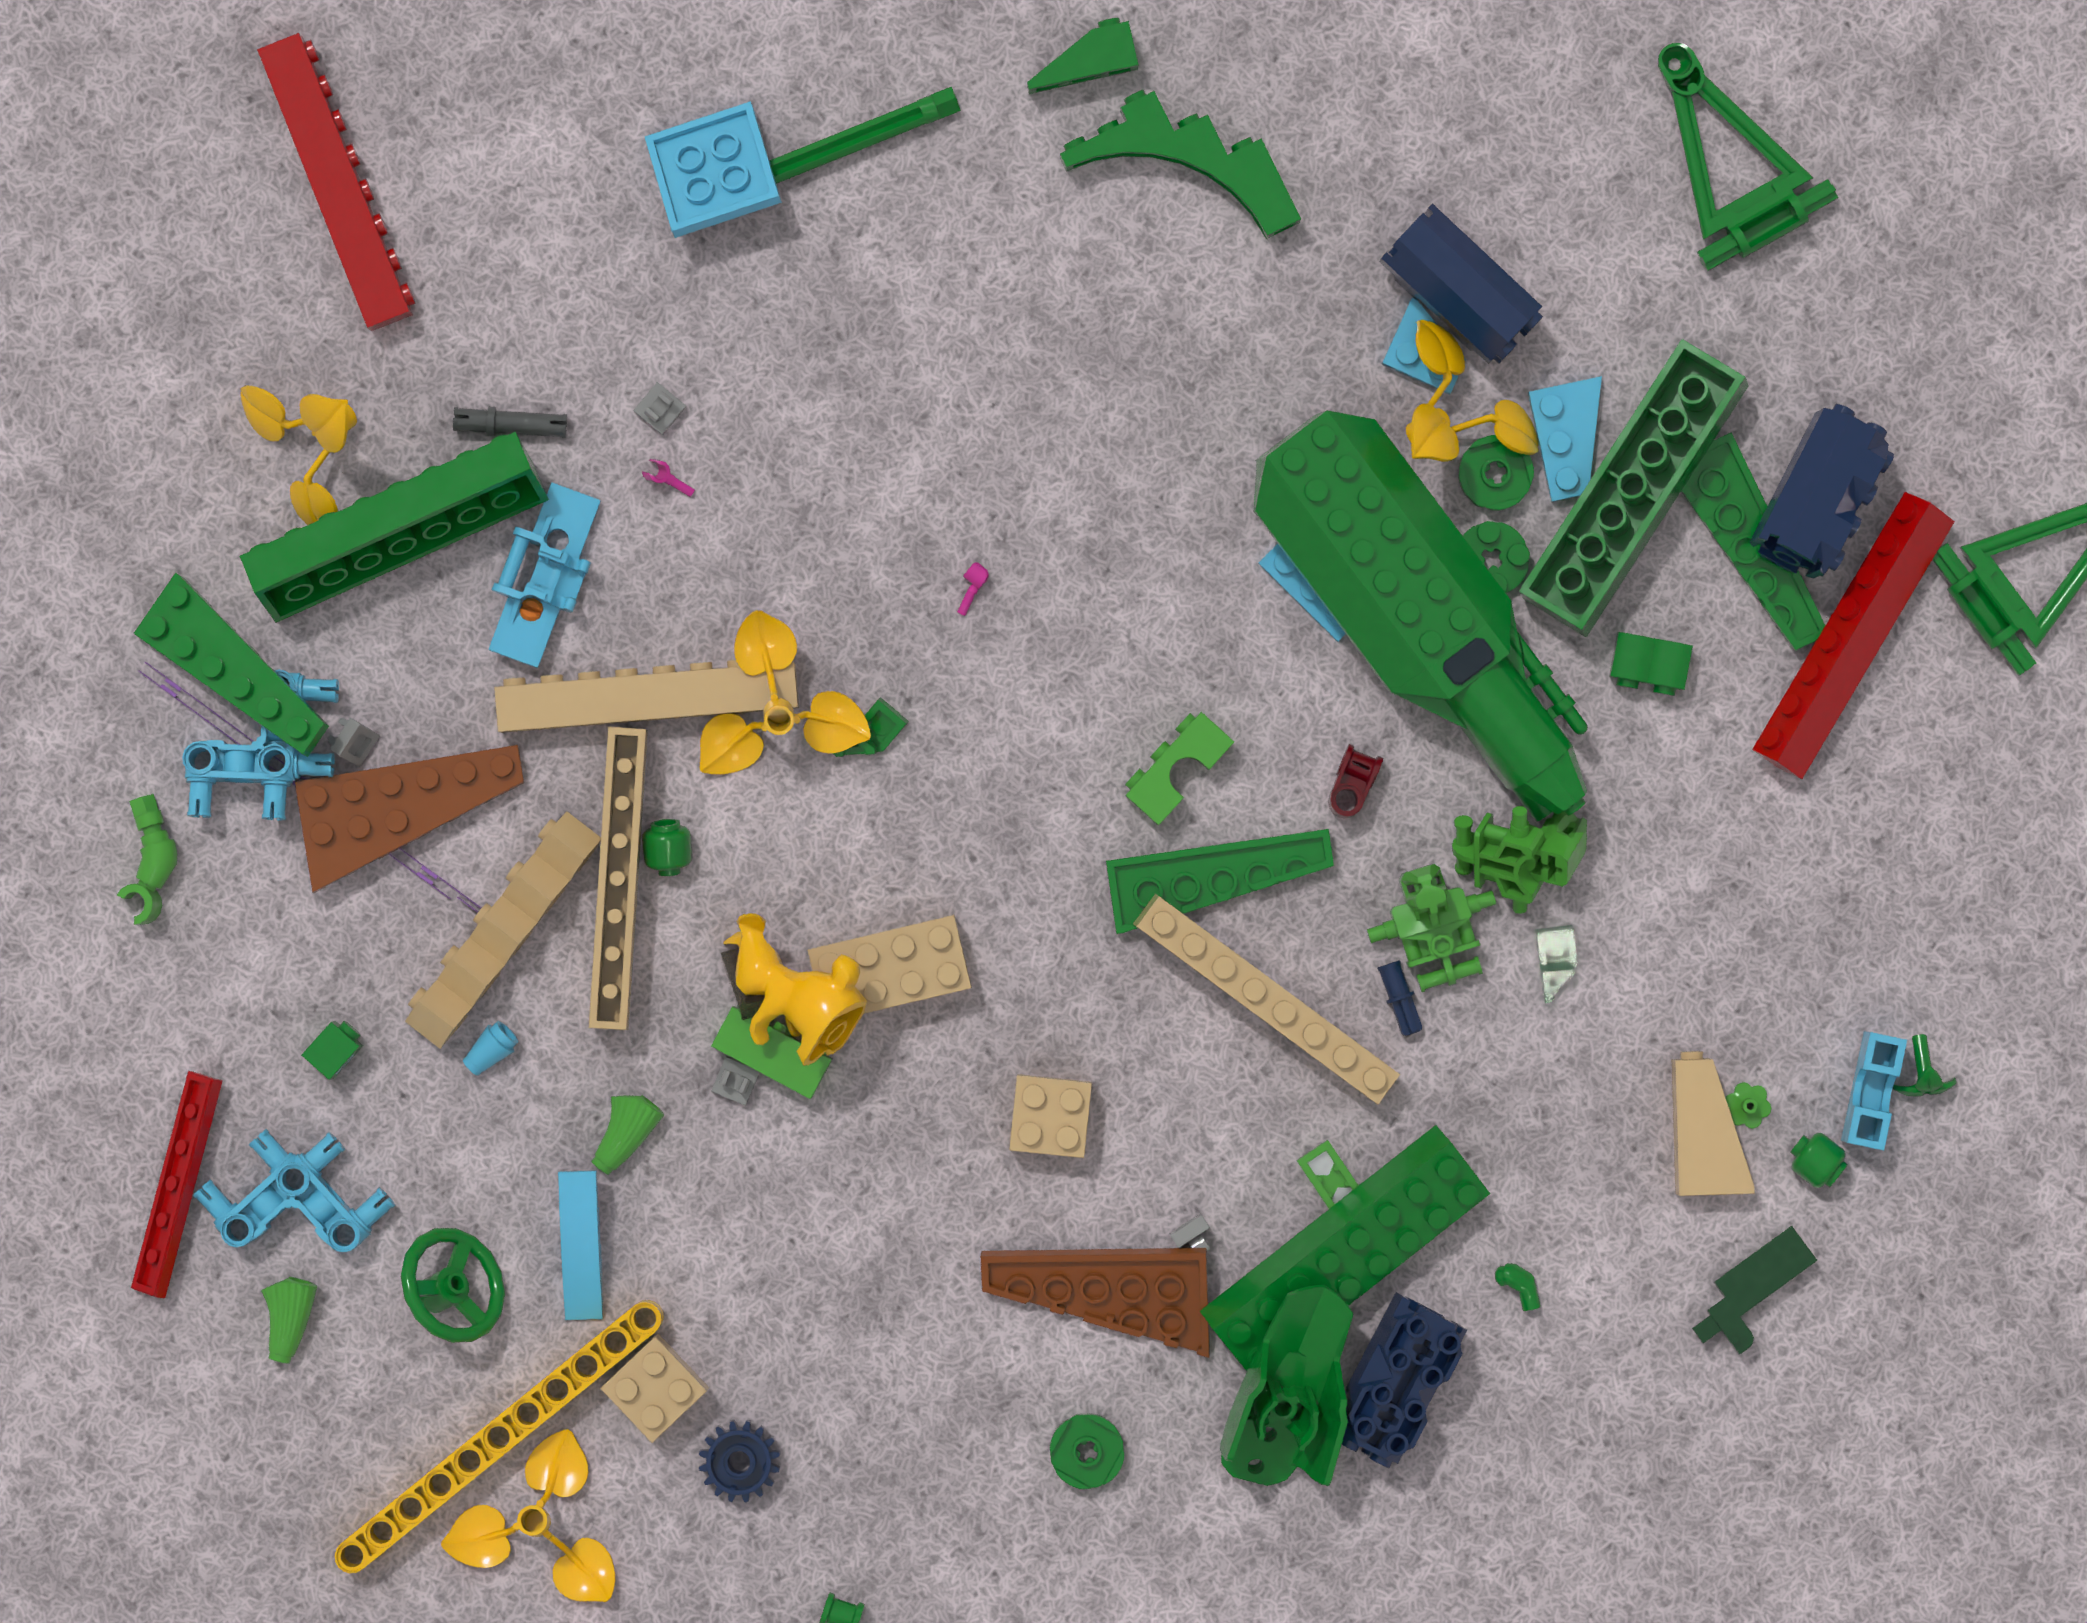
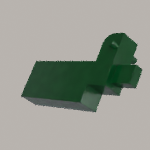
(1752, 1283)

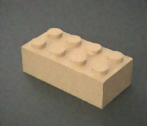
(902, 963)

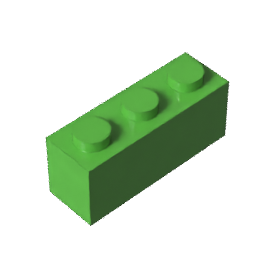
(775, 1058)

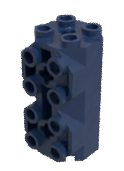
(1462, 285)
(1821, 491)
(1397, 1379)

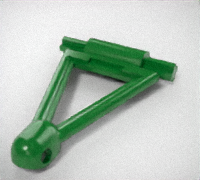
(1758, 215)
(1992, 600)

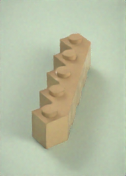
(502, 929)

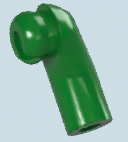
(1521, 1281)

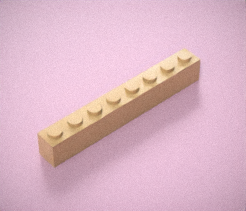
(637, 697)
(618, 878)
(1266, 999)

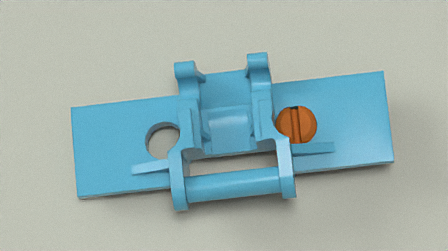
(555, 580)

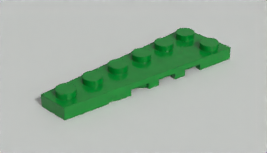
(1731, 509)
(211, 650)
(1212, 873)

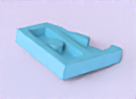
(1403, 351)

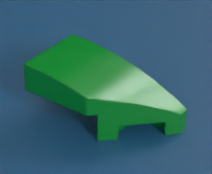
(884, 726)

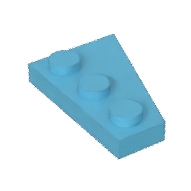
(1566, 434)

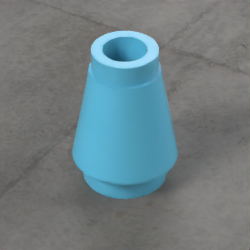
(490, 1048)

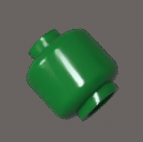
(667, 847)
(1818, 1160)

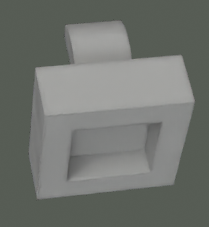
(660, 408)
(353, 741)
(735, 1081)
(1191, 1233)

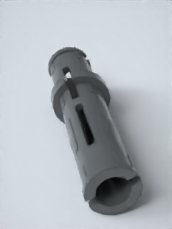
(509, 422)

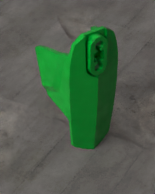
(1295, 1390)

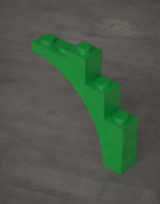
(1196, 145)

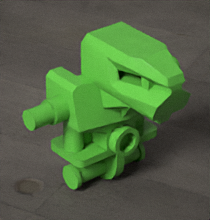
(1520, 856)
(1434, 925)

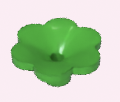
(1738, 1103)

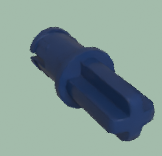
(1400, 998)

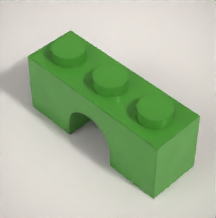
(1198, 740)

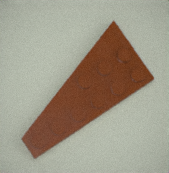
(379, 810)
(1117, 1289)

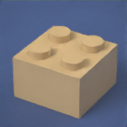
(1050, 1116)
(654, 1388)

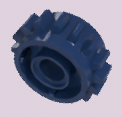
(732, 1480)

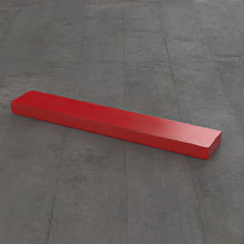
(176, 1184)

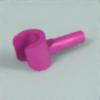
(665, 476)
(977, 576)

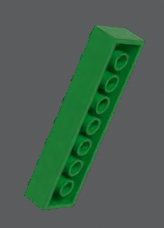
(1634, 487)
(394, 527)
(1354, 1239)

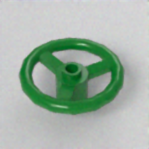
(450, 1286)

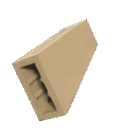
(1705, 1137)

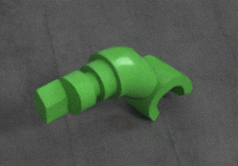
(157, 859)

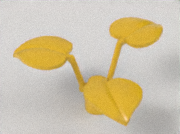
(327, 420)
(1430, 426)
(831, 725)
(480, 1531)

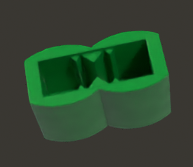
(1650, 662)

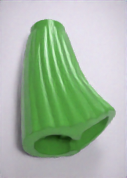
(629, 1126)
(289, 1313)

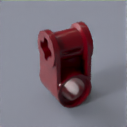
(1354, 779)

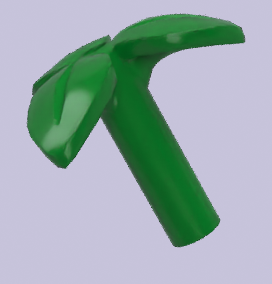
(1928, 1078)

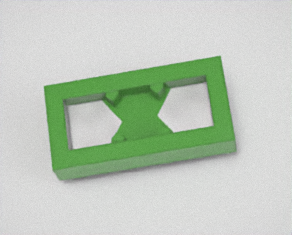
(1327, 1173)

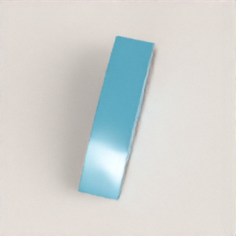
(580, 1245)

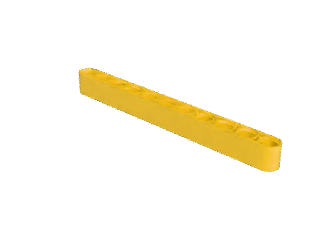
(484, 1446)

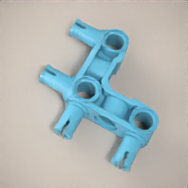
(252, 761)
(274, 1195)

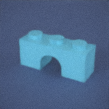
(1869, 1101)

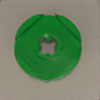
(1484, 491)
(1513, 552)
(1093, 1471)

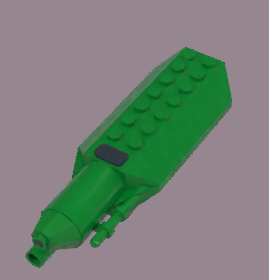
(1417, 600)

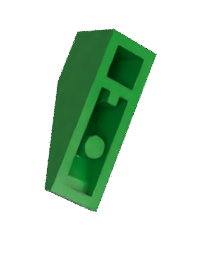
(1094, 56)

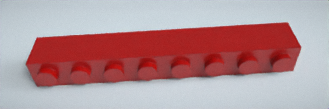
(335, 181)
(1853, 635)

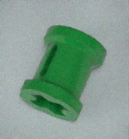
(840, 1611)

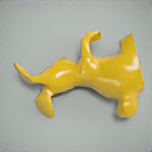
(814, 1003)

